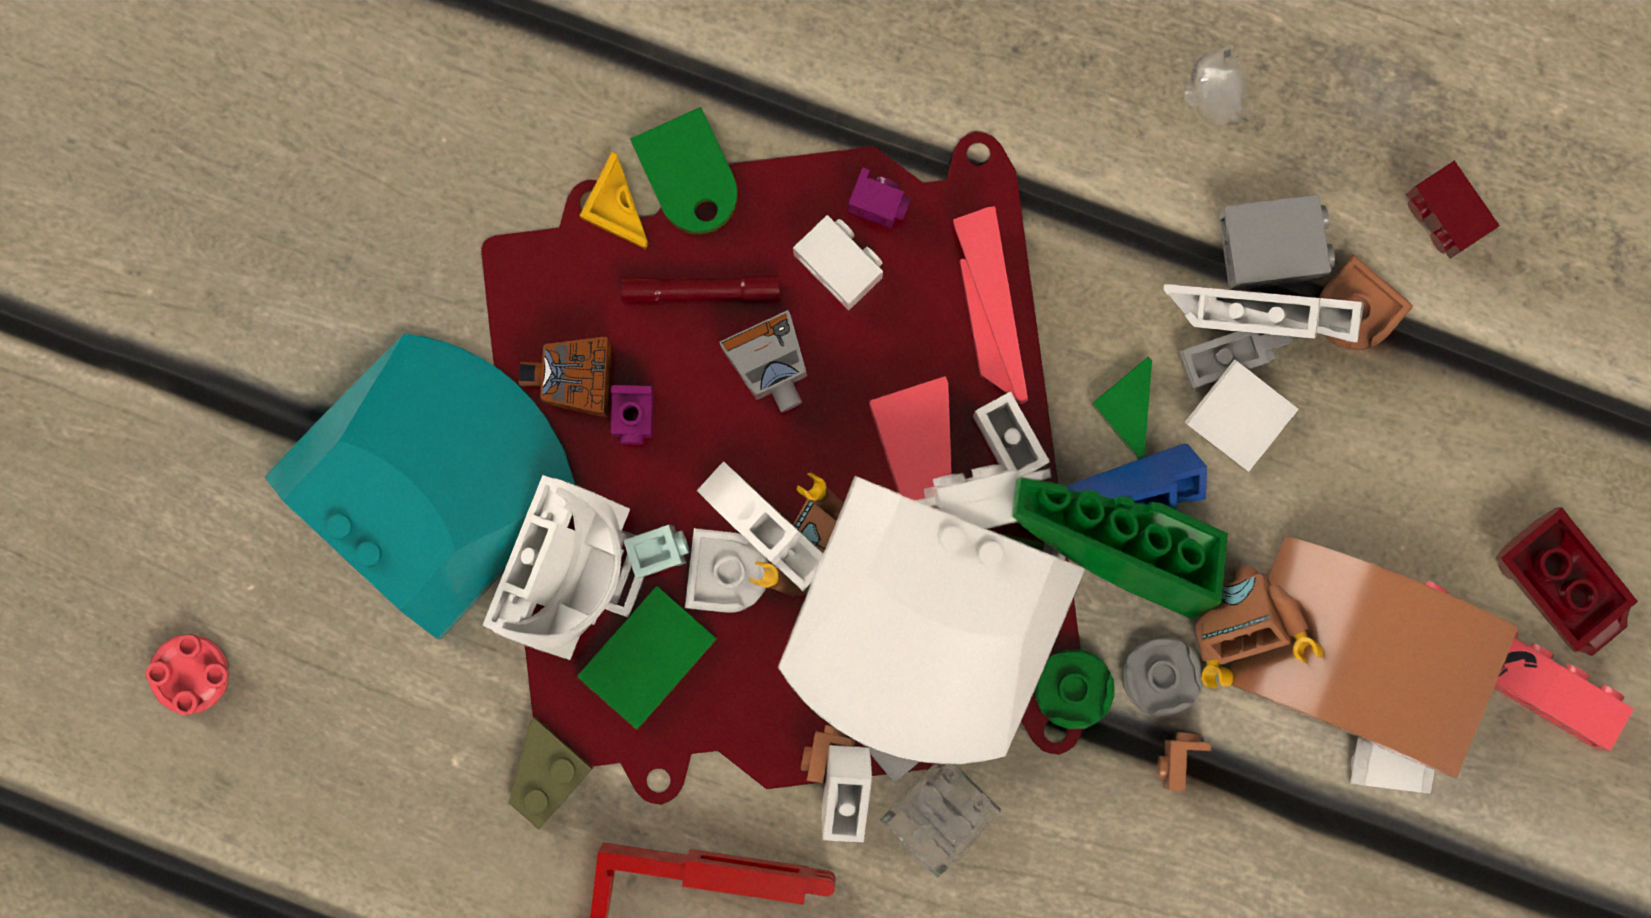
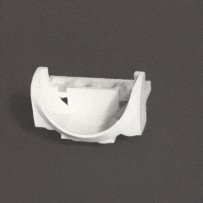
(559, 568)

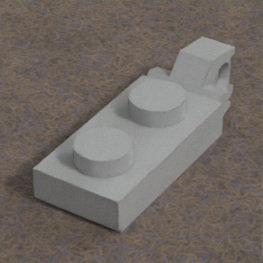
(1210, 359)

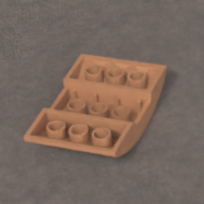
(1396, 659)

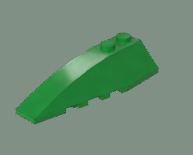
(1129, 543)

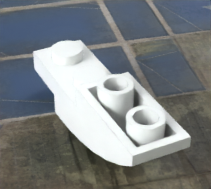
(762, 525)

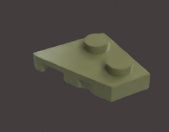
(545, 774)

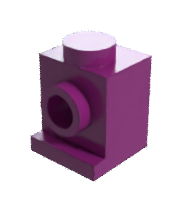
(878, 200)
(640, 398)

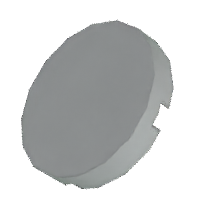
(1162, 676)

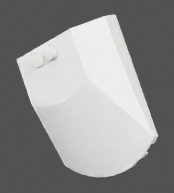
(925, 630)

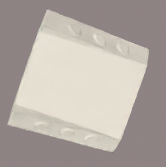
(1386, 769)

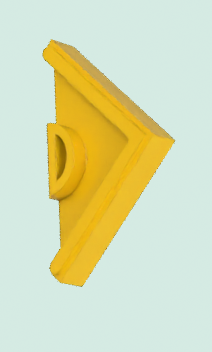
(612, 205)

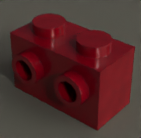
(1451, 210)

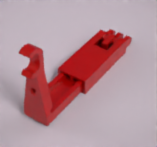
(709, 872)

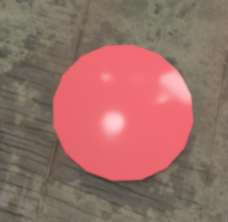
(188, 674)

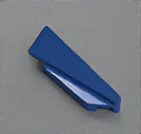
(1162, 478)

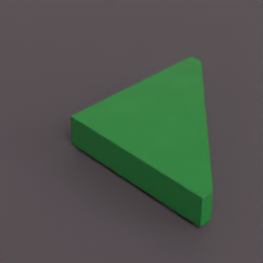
(1126, 407)

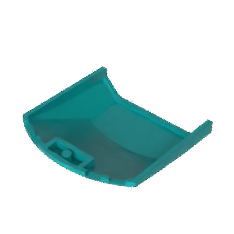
(424, 476)

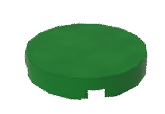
(1074, 689)

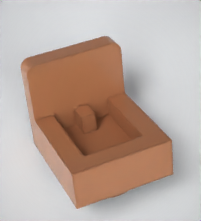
(816, 757)
(1172, 766)

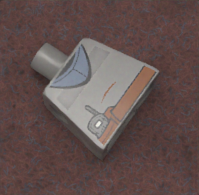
(768, 359)

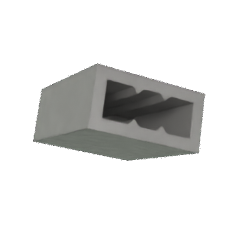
(1276, 242)

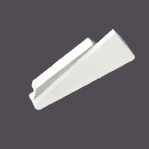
(1268, 312)

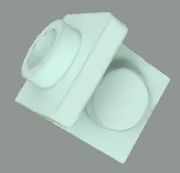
(656, 550)

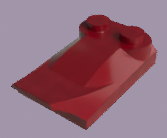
(1568, 582)

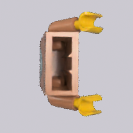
(815, 523)
(1248, 622)

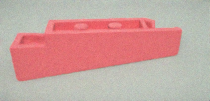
(990, 302)

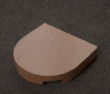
(1382, 303)

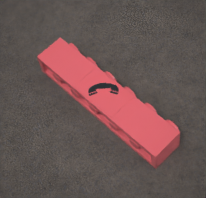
(1561, 694)

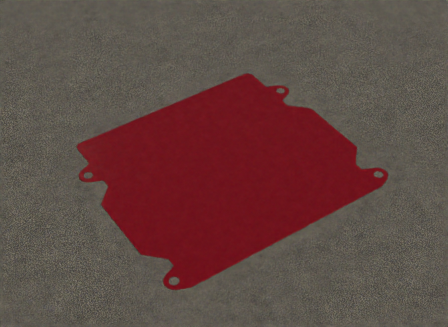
(897, 336)

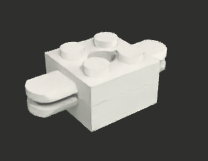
(982, 499)

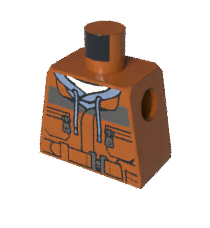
(572, 375)

